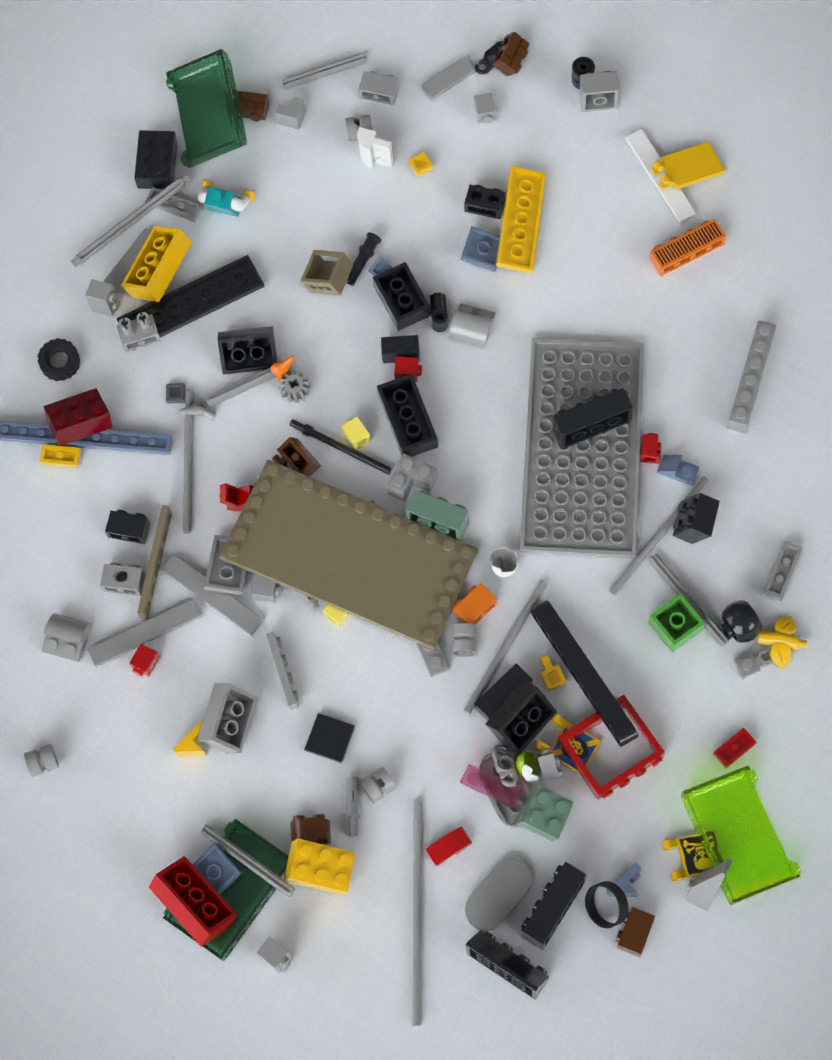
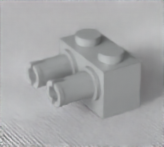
(138, 332)

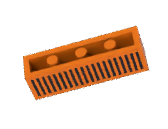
(687, 247)

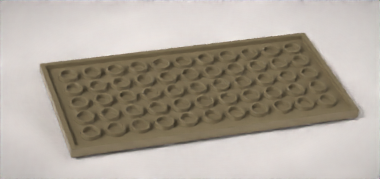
(349, 554)

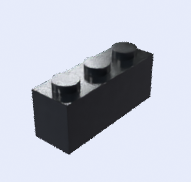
(501, 691)

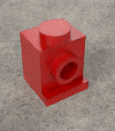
(650, 448)

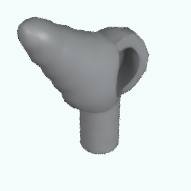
(198, 409)

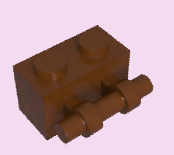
(297, 456)

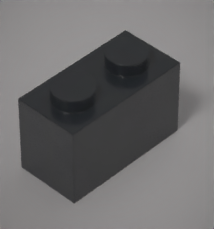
(399, 346)
(127, 526)

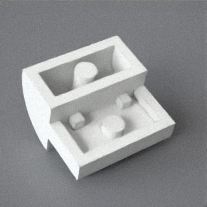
(374, 149)

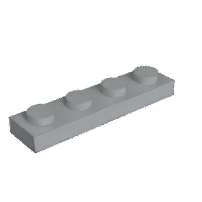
(286, 678)

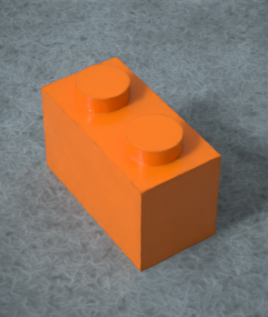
(474, 605)

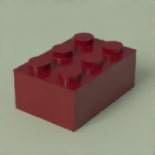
(77, 417)

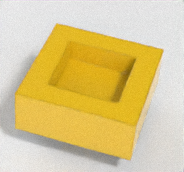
(420, 164)

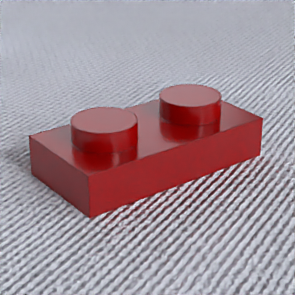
(734, 748)

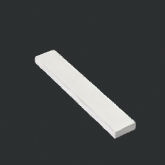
(647, 155)

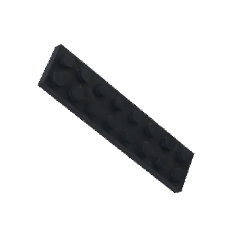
(201, 296)

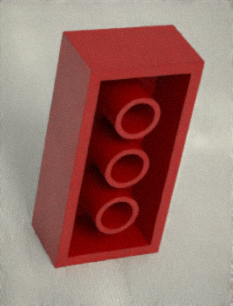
(192, 901)

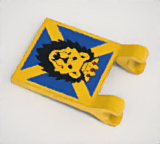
(584, 745)

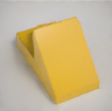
(188, 745)

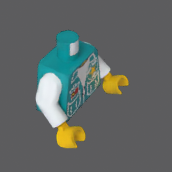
(223, 200)

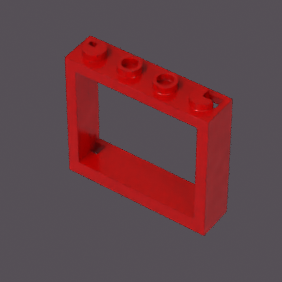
(624, 778)

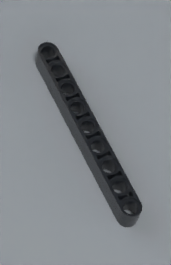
(584, 673)

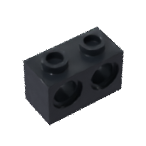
(483, 206)

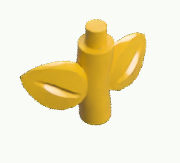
(782, 641)

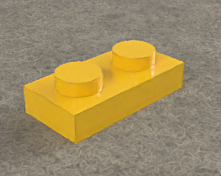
(60, 456)

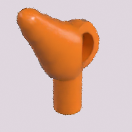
(280, 368)

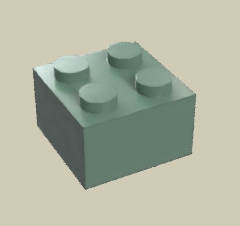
(545, 812)

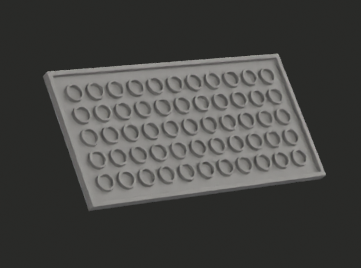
(586, 493)

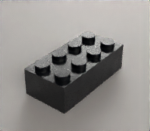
(407, 416)
(592, 418)
(554, 905)

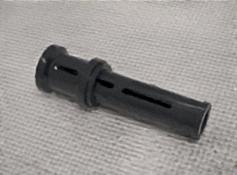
(365, 252)

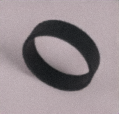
(592, 911)

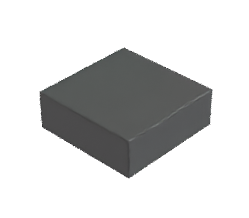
(175, 393)

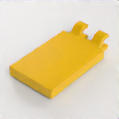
(688, 166)

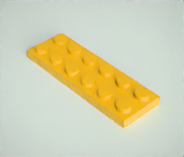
(521, 219)

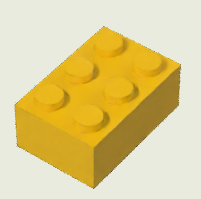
(319, 866)

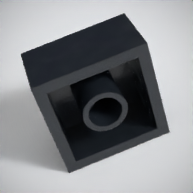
(695, 518)

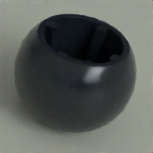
(740, 622)

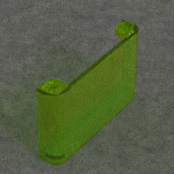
(737, 828)

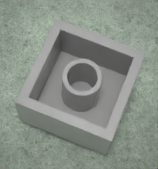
(599, 91)

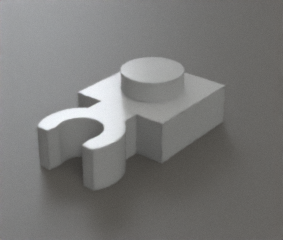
(749, 665)

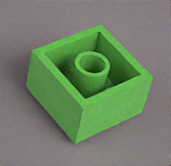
(676, 622)

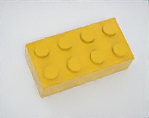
(156, 263)

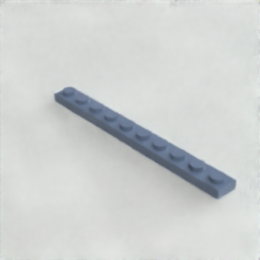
(106, 439)

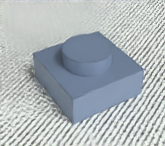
(379, 266)

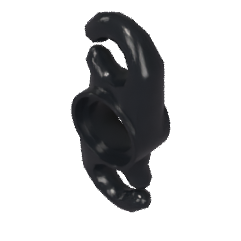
(489, 64)

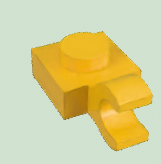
(552, 674)

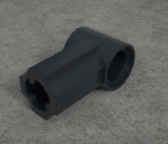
(438, 311)

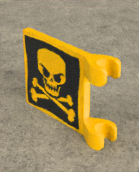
(691, 854)

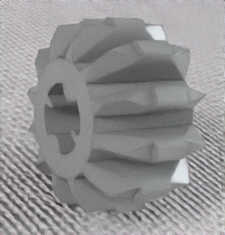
(289, 387)

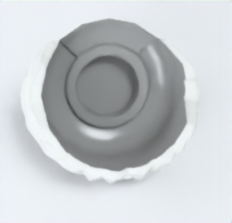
(504, 562)

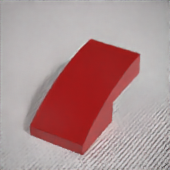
(448, 846)

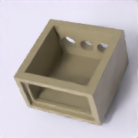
(327, 276)

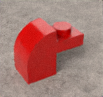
(234, 497)

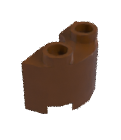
(311, 829)

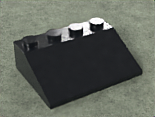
(507, 964)

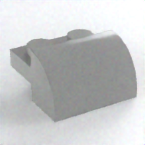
(471, 325)
(65, 637)

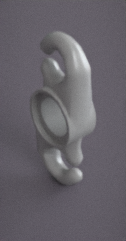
(510, 772)

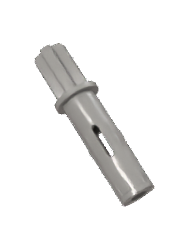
(352, 807)

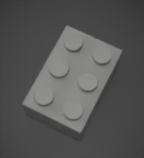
(227, 718)

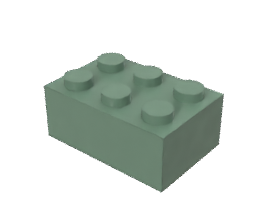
(438, 514)

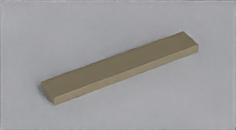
(154, 562)

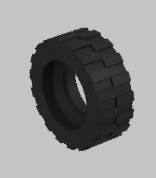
(52, 347)

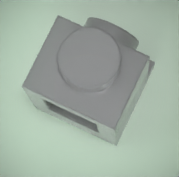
(548, 764)

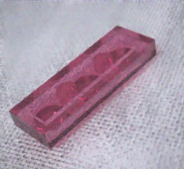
(491, 786)

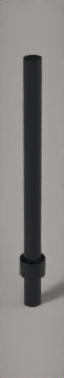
(308, 431)

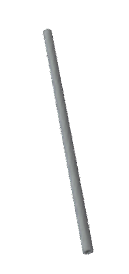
(417, 866)

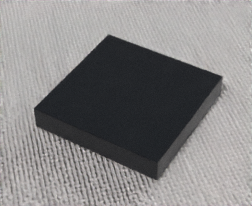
(329, 738)

